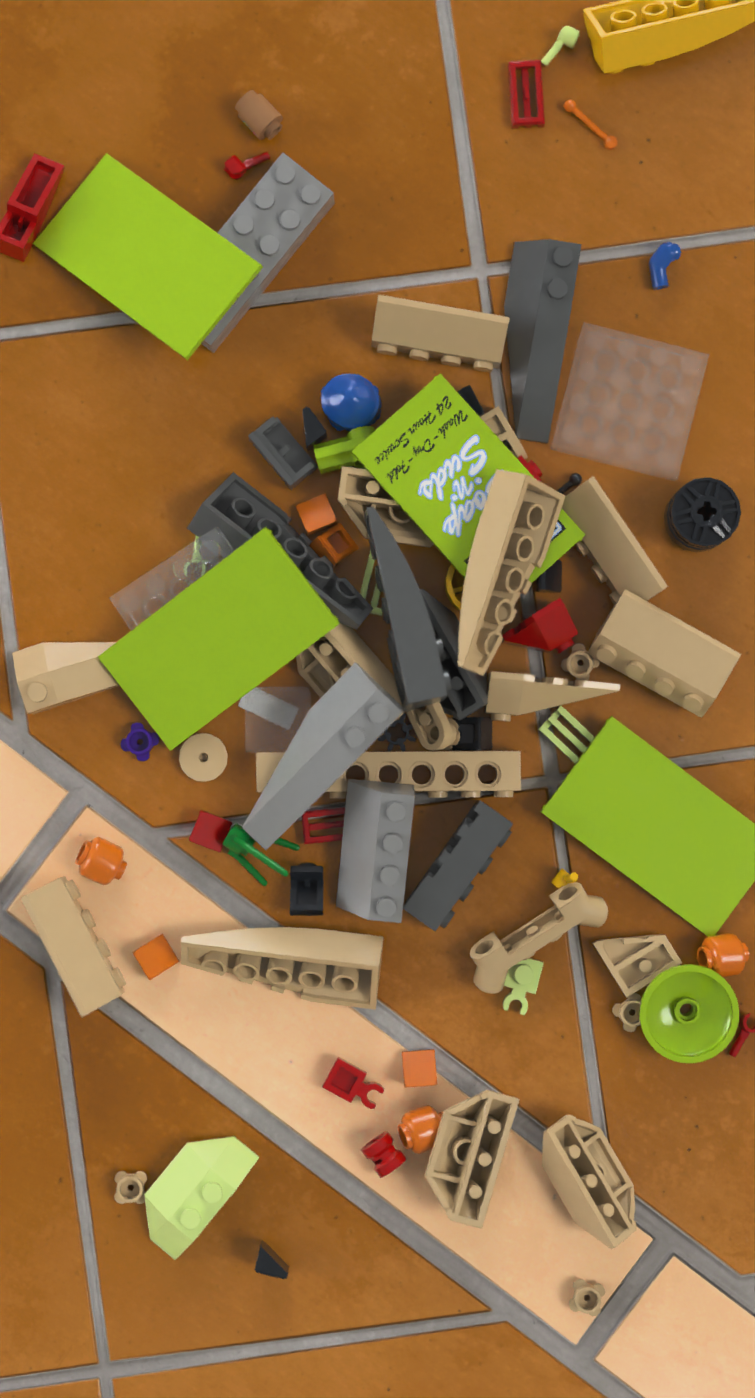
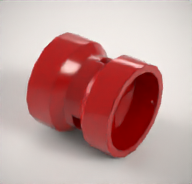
(383, 1154)

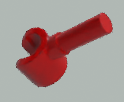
(236, 168)
(743, 1035)

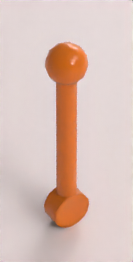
(610, 142)

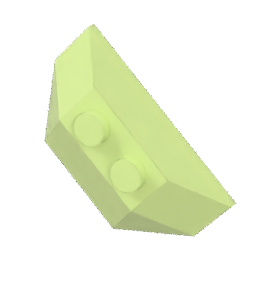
(195, 1190)

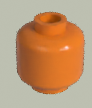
(101, 861)
(723, 954)
(419, 1129)

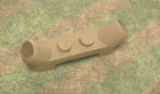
(496, 956)

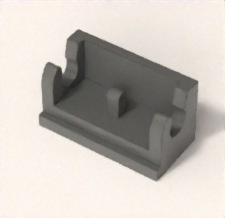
(282, 452)

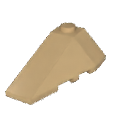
(60, 673)
(523, 693)

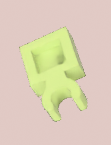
(522, 979)

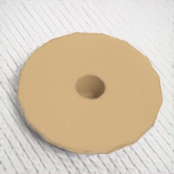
(203, 757)

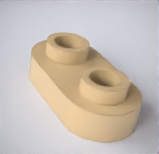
(428, 723)

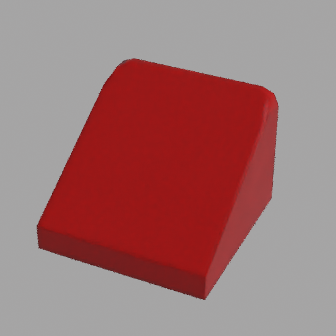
(210, 831)

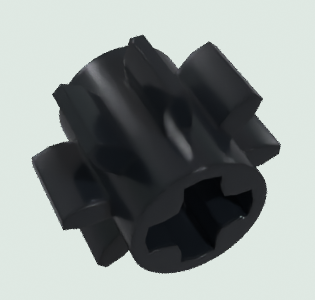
(400, 741)

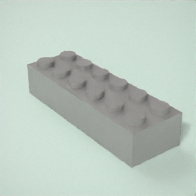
(270, 230)

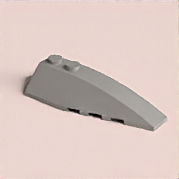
(323, 748)

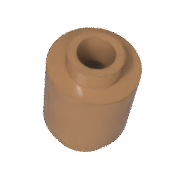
(259, 115)

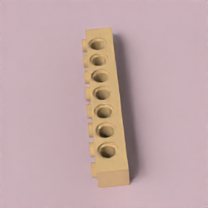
(506, 764)

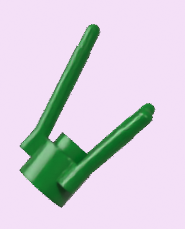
(240, 843)

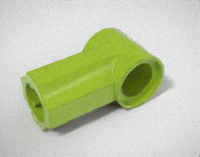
(337, 452)

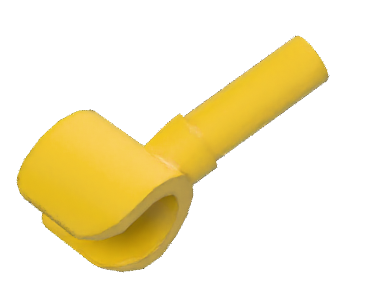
(564, 878)

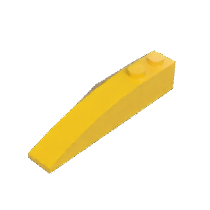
(654, 30)

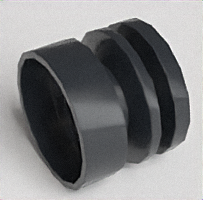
(688, 528)

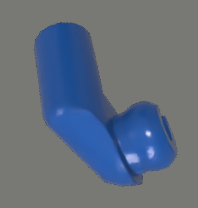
(660, 261)

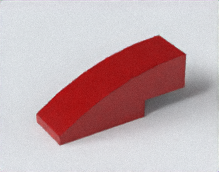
(29, 206)

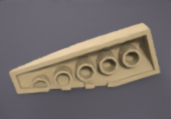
(505, 550)
(309, 961)

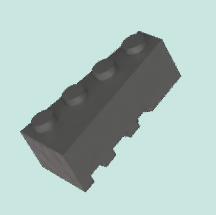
(457, 865)

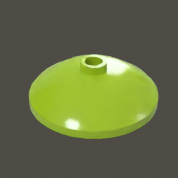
(702, 1030)

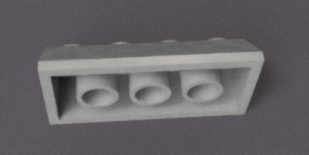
(375, 849)

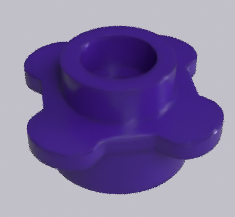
(149, 740)

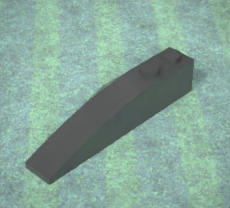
(539, 314)
(244, 512)
(412, 640)

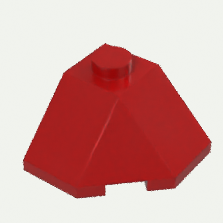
(544, 630)

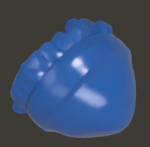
(350, 402)

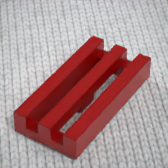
(527, 121)
(325, 825)

